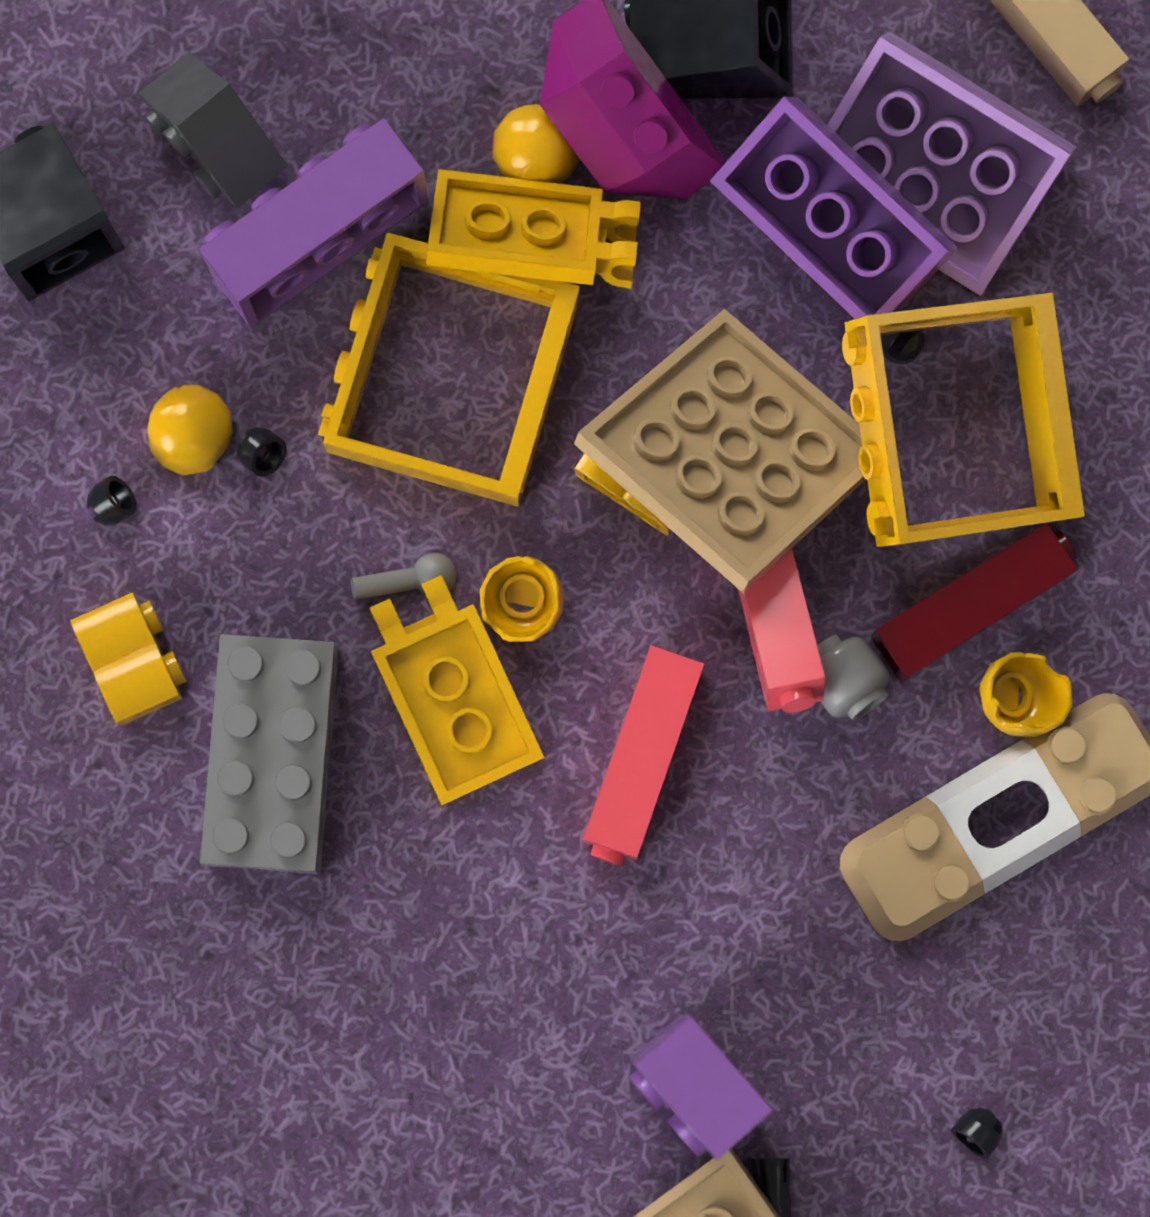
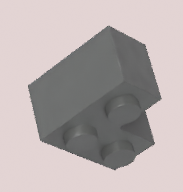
(210, 122)

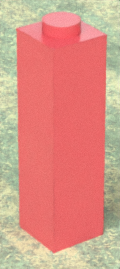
(783, 639)
(642, 755)

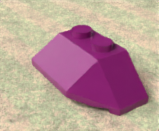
(622, 109)

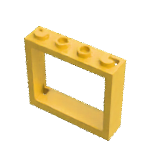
(354, 367)
(1043, 405)

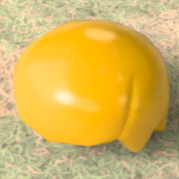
(532, 147)
(189, 429)
(524, 583)
(1044, 695)

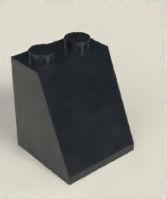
(718, 45)
(49, 214)

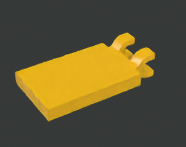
(531, 229)
(453, 695)

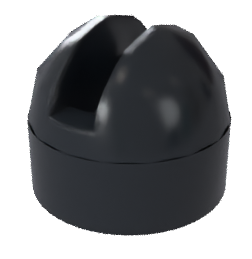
(910, 351)
(253, 443)
(105, 504)
(980, 1127)

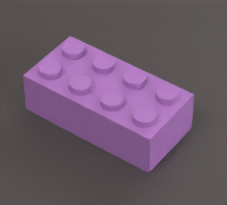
(832, 212)
(315, 221)
(700, 1085)

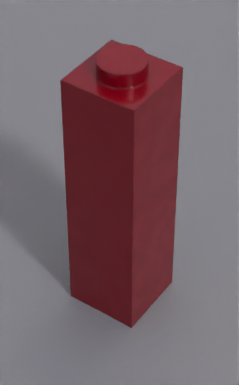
(975, 601)

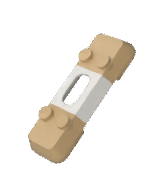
(930, 865)

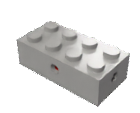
(269, 754)

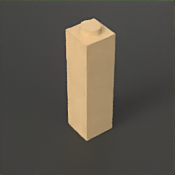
(1068, 45)

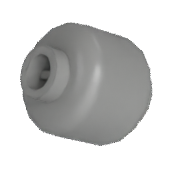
(852, 677)

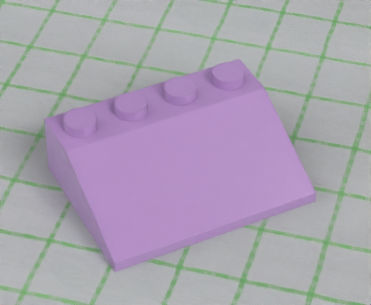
(951, 153)

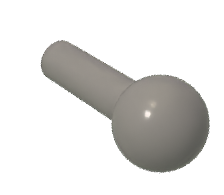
(406, 579)

